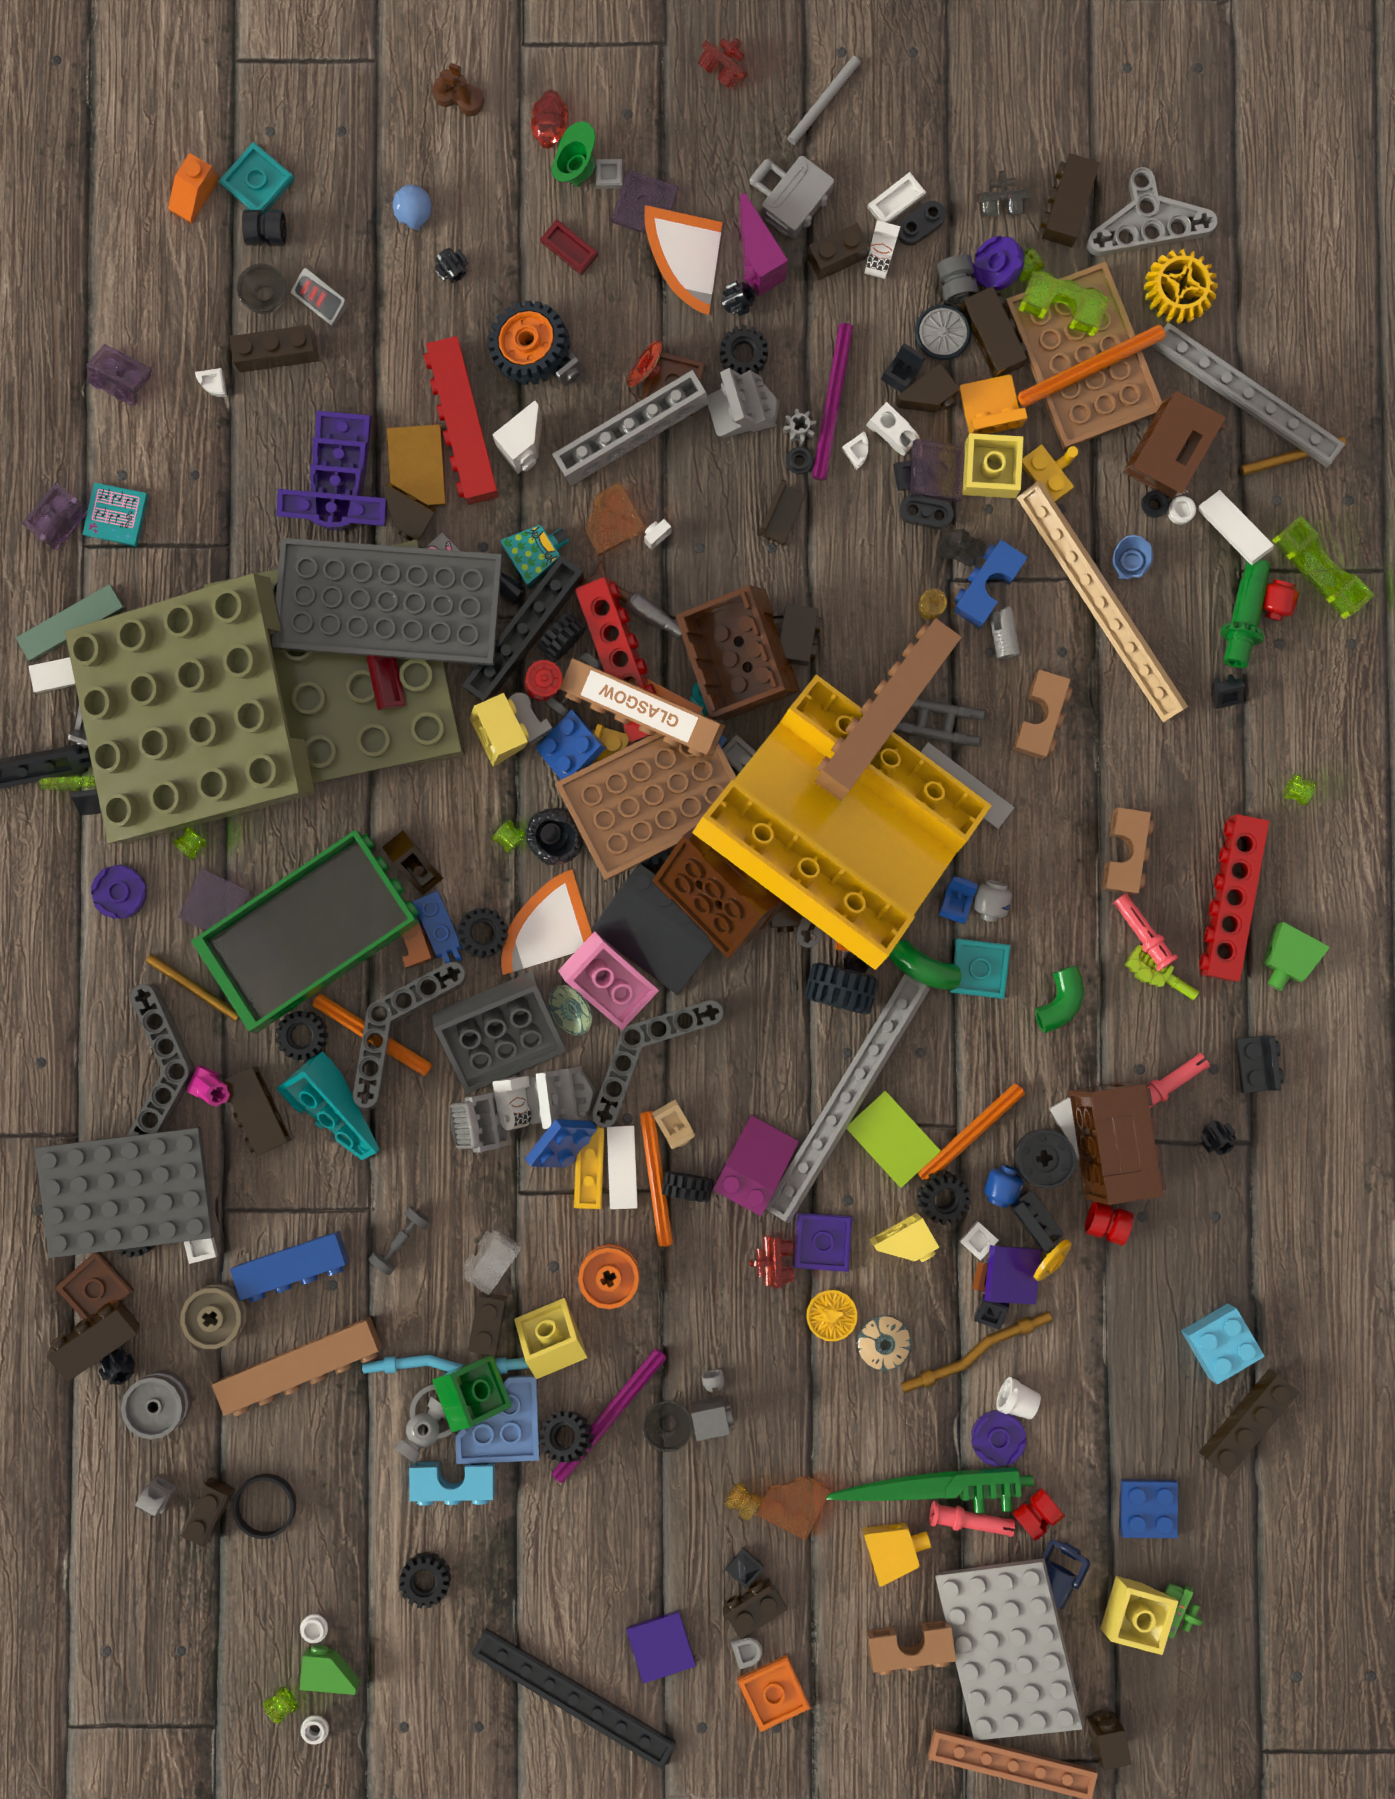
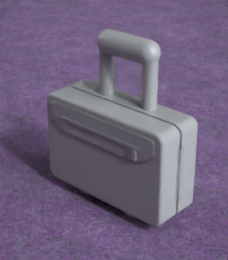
(795, 196)

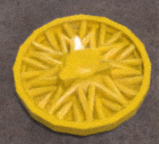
(1053, 1260)
(831, 1315)

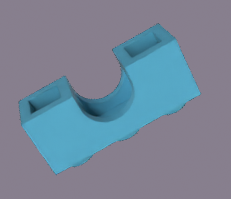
(428, 1484)

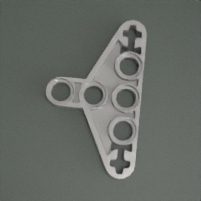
(1136, 221)

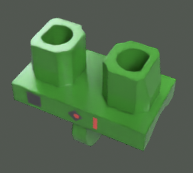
(1184, 1596)

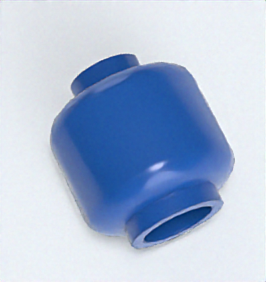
(1003, 1186)

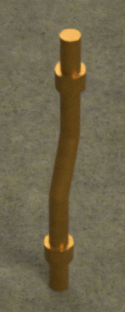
(1023, 1326)

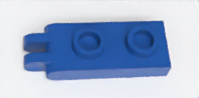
(438, 926)

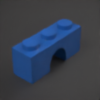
(1003, 564)

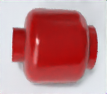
(1280, 600)

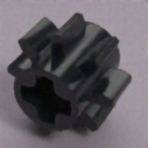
(451, 265)
(737, 298)
(1218, 1137)
(117, 1367)

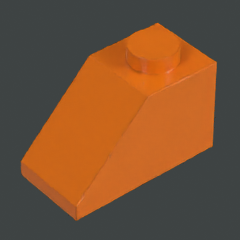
(192, 187)

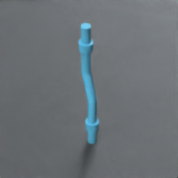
(392, 1364)

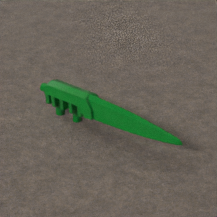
(951, 1484)

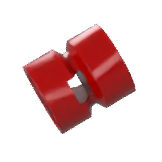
(1112, 1223)
(1038, 1514)

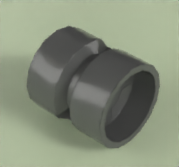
(956, 275)

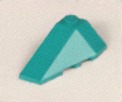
(325, 1096)

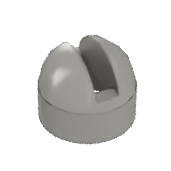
(713, 1379)

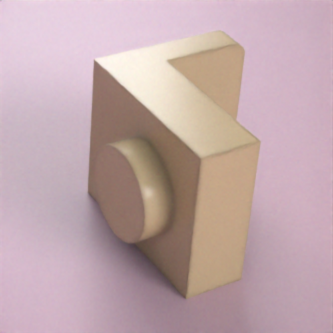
(674, 1124)

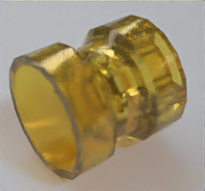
(934, 608)
(739, 1499)

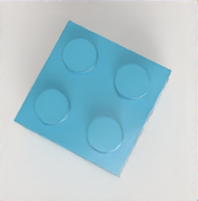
(1222, 1343)

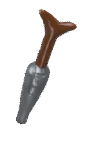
(639, 605)

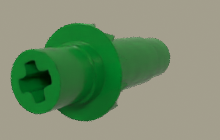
(1243, 629)

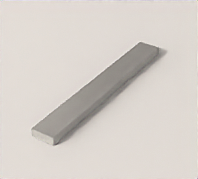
(1249, 395)

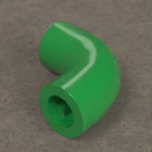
(923, 968)
(1065, 1004)

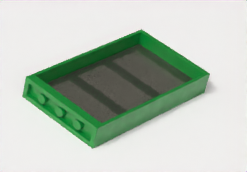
(306, 931)

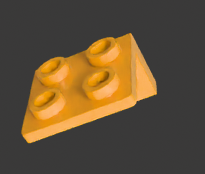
(991, 405)

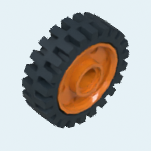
(517, 328)

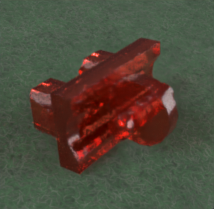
(712, 56)
(770, 1261)

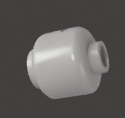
(993, 900)

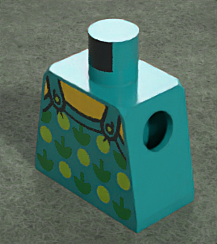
(534, 552)

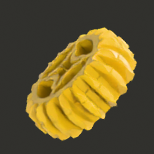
(1201, 290)

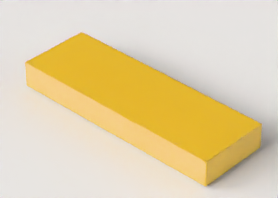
(590, 1173)

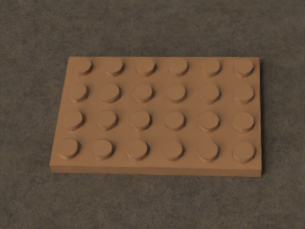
(1104, 399)
(642, 800)

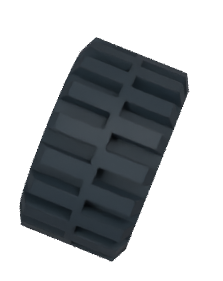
(841, 988)

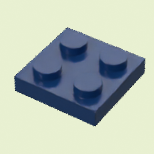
(570, 746)
(561, 1143)
(1148, 1508)

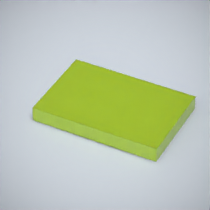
(892, 1139)

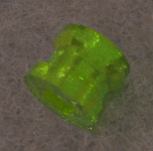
(1031, 263)
(1299, 789)
(508, 836)
(190, 843)
(280, 1705)

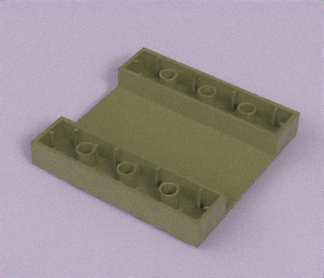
(335, 710)
(186, 711)

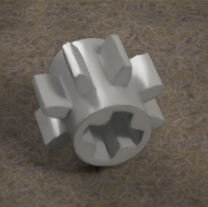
(802, 433)

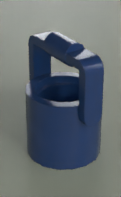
(1062, 1579)

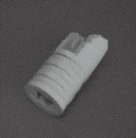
(1005, 633)

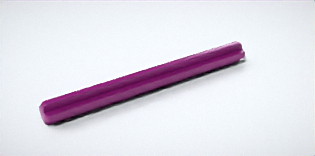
(832, 401)
(615, 1408)

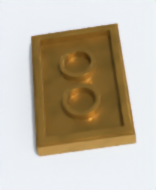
(418, 462)

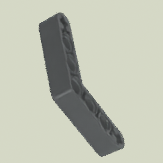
(394, 1015)
(634, 1051)
(166, 1061)

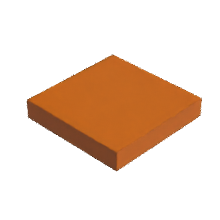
(773, 1693)

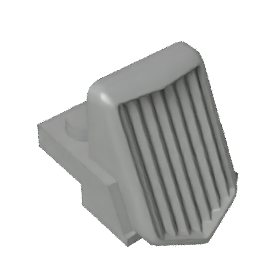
(742, 404)
(560, 1095)
(477, 1124)

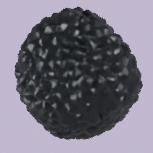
(554, 836)

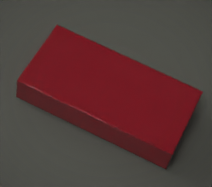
(569, 247)
(386, 682)

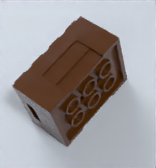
(1174, 423)
(719, 663)
(716, 894)
(1117, 1143)

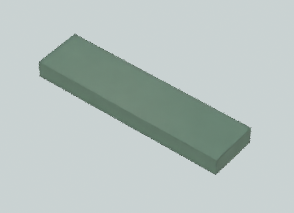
(51, 632)

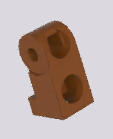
(417, 946)

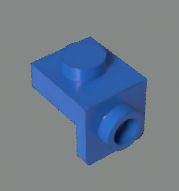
(958, 899)

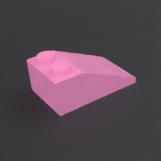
(608, 980)

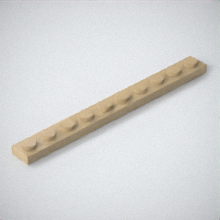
(1102, 601)

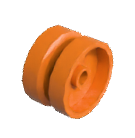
(606, 1292)

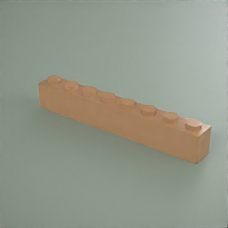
(887, 710)

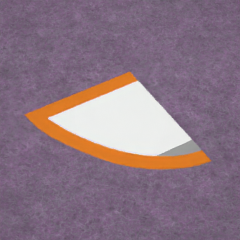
(685, 253)
(547, 926)

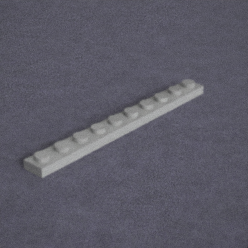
(847, 1098)

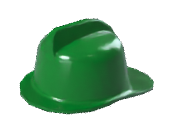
(574, 154)

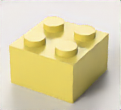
(992, 465)

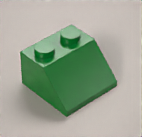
(471, 1393)

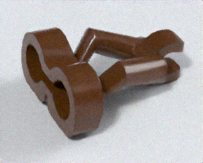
(453, 89)

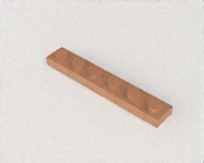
(1012, 1764)

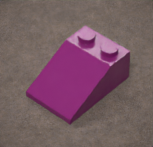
(762, 257)
(755, 1165)

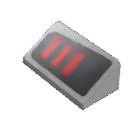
(319, 297)

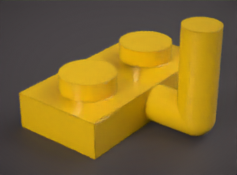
(1043, 468)

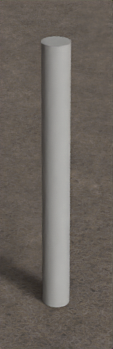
(823, 100)

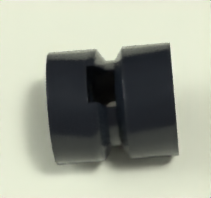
(264, 227)

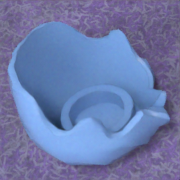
(412, 206)
(1132, 557)

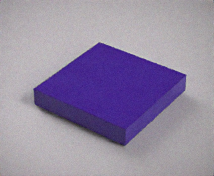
(822, 1241)
(1011, 1274)
(661, 1646)

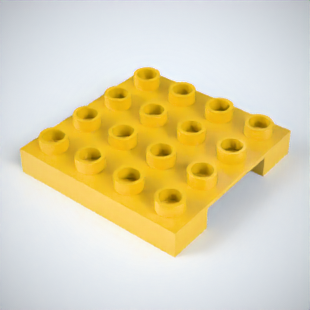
(848, 863)

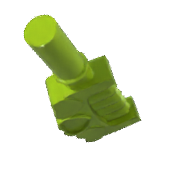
(1145, 971)

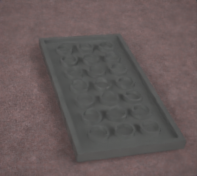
(387, 601)

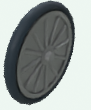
(943, 332)

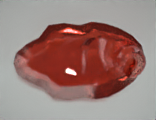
(549, 119)

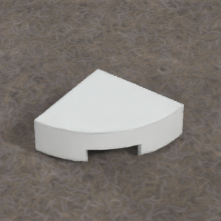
(212, 381)
(857, 450)

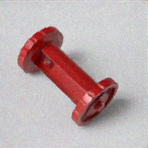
(542, 680)

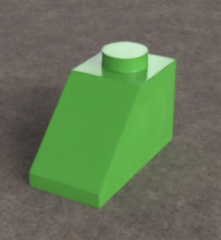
(327, 1672)

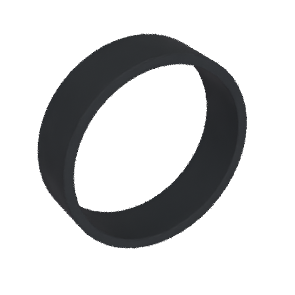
(239, 1519)

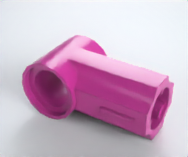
(207, 1086)

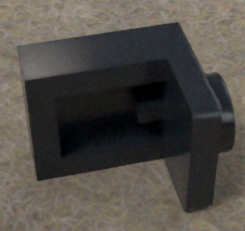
(903, 368)

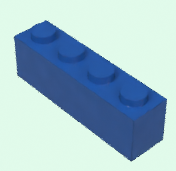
(289, 1266)

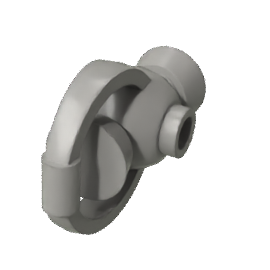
(410, 1447)

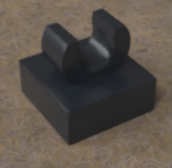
(1228, 692)

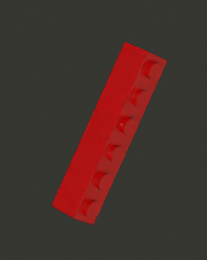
(461, 419)

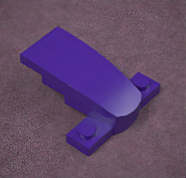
(336, 477)

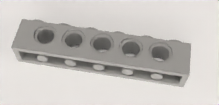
(631, 428)

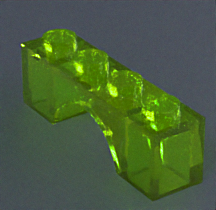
(1303, 548)

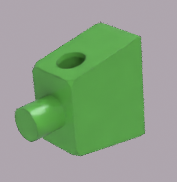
(1291, 955)

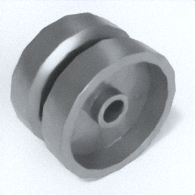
(142, 1414)

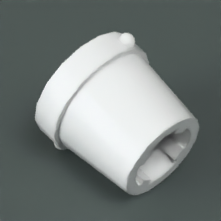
(1017, 1399)

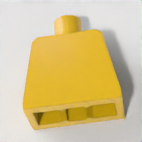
(894, 1550)

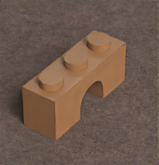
(1051, 693)
(1133, 829)
(933, 1649)

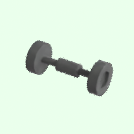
(558, 707)
(382, 1262)

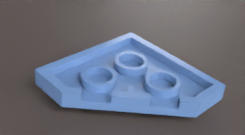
(507, 1435)

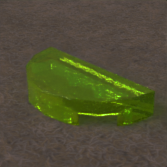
(67, 783)

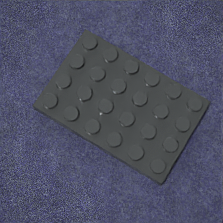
(124, 1192)

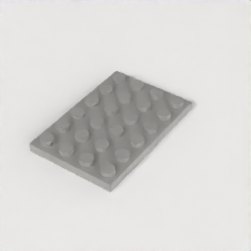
(1010, 1650)

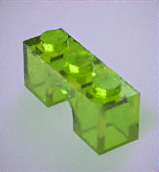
(1086, 305)

